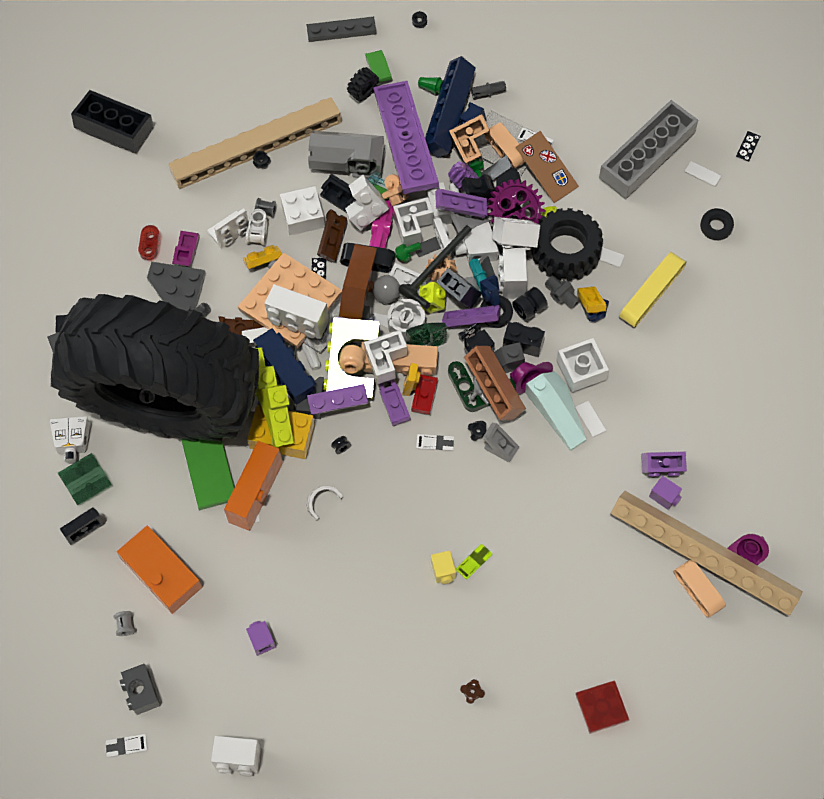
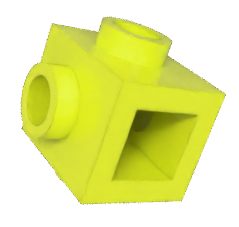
(435, 295)

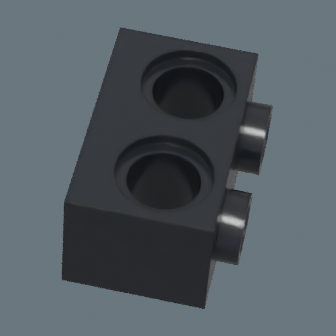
(459, 287)

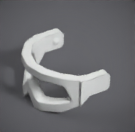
(310, 498)

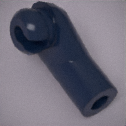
(594, 317)

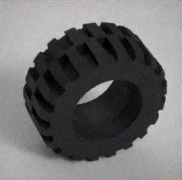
(571, 224)

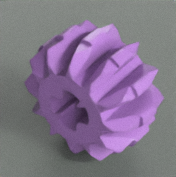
(459, 171)

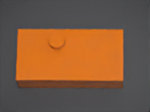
(253, 485)
(159, 569)

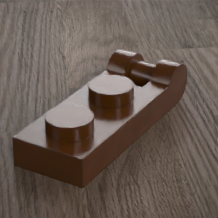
(331, 236)

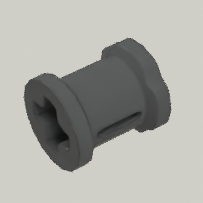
(268, 207)

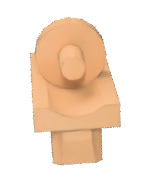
(394, 190)

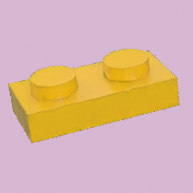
(268, 254)
(591, 299)
(411, 379)

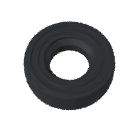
(722, 215)
(505, 317)

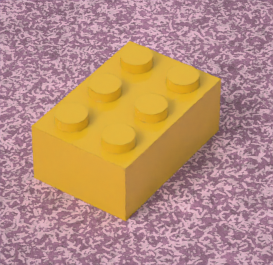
(302, 430)

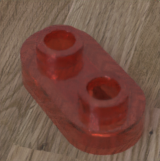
(149, 244)

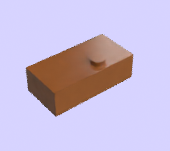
(357, 282)

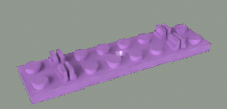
(410, 151)

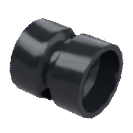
(531, 302)

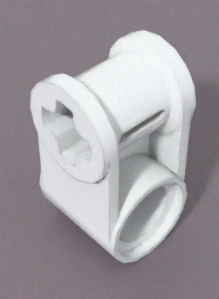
(257, 231)

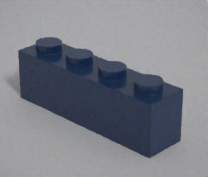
(286, 368)

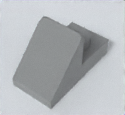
(500, 443)

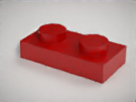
(424, 394)

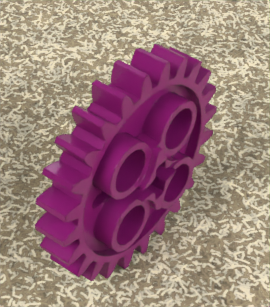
(508, 194)

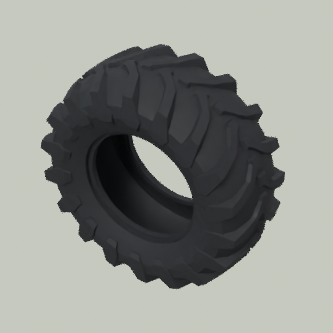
(127, 344)

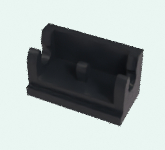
(337, 192)

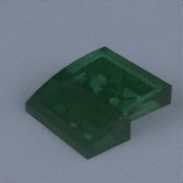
(427, 334)
(84, 479)

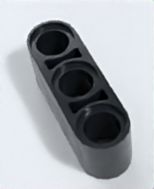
(383, 260)

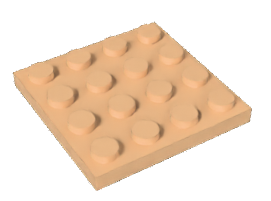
(295, 277)

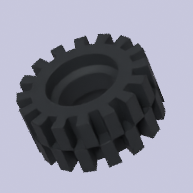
(362, 84)

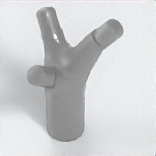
(478, 391)

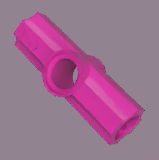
(382, 228)

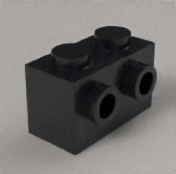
(530, 338)

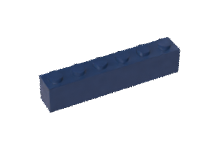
(449, 106)

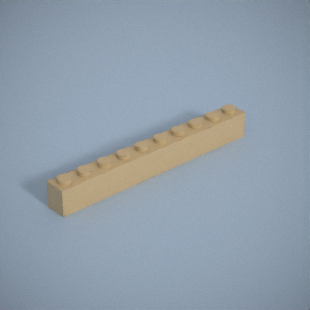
(264, 138)
(707, 553)

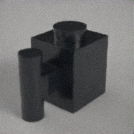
(479, 339)

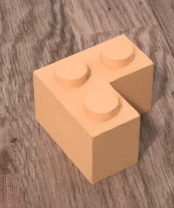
(465, 134)

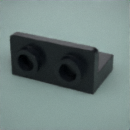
(81, 525)

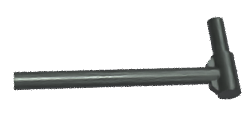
(410, 290)

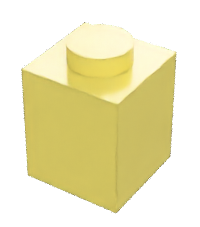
(443, 567)

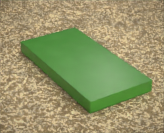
(208, 472)

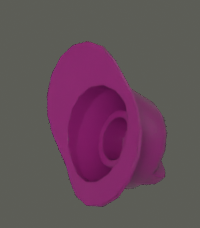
(527, 372)
(751, 547)

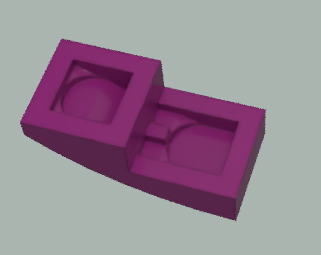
(186, 248)

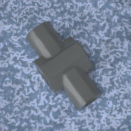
(562, 291)

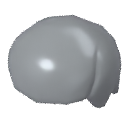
(386, 289)

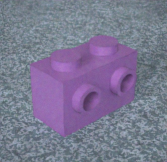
(669, 462)

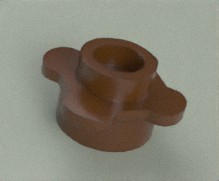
(473, 685)

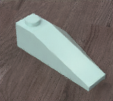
(555, 403)

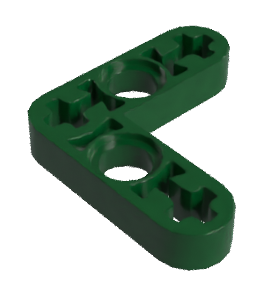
(465, 378)

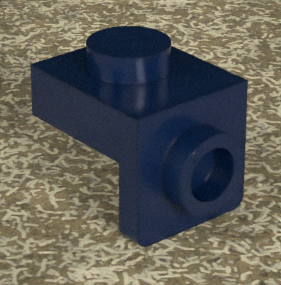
(490, 290)

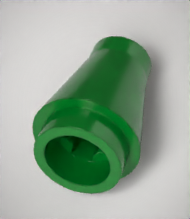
(431, 84)

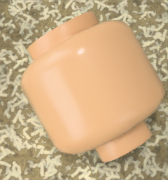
(352, 359)

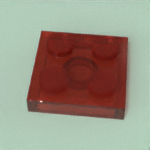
(602, 707)

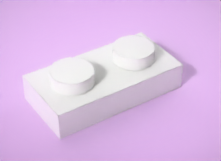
(441, 233)

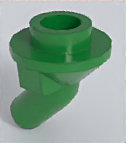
(476, 165)
(403, 251)

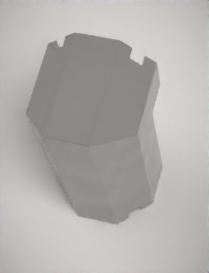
(346, 152)

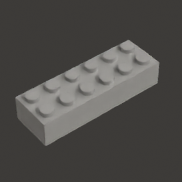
(648, 148)

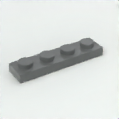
(341, 29)

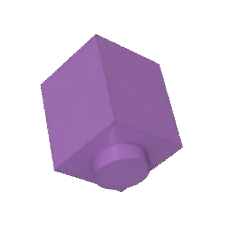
(666, 493)
(260, 637)

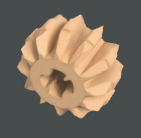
(447, 262)

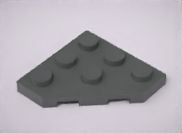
(177, 284)

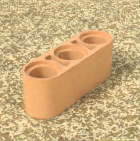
(504, 144)
(699, 588)

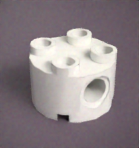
(405, 315)

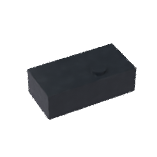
(112, 121)

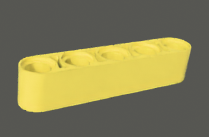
(652, 289)

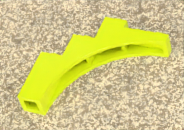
(274, 404)

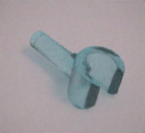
(376, 177)

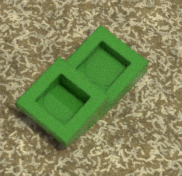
(378, 65)

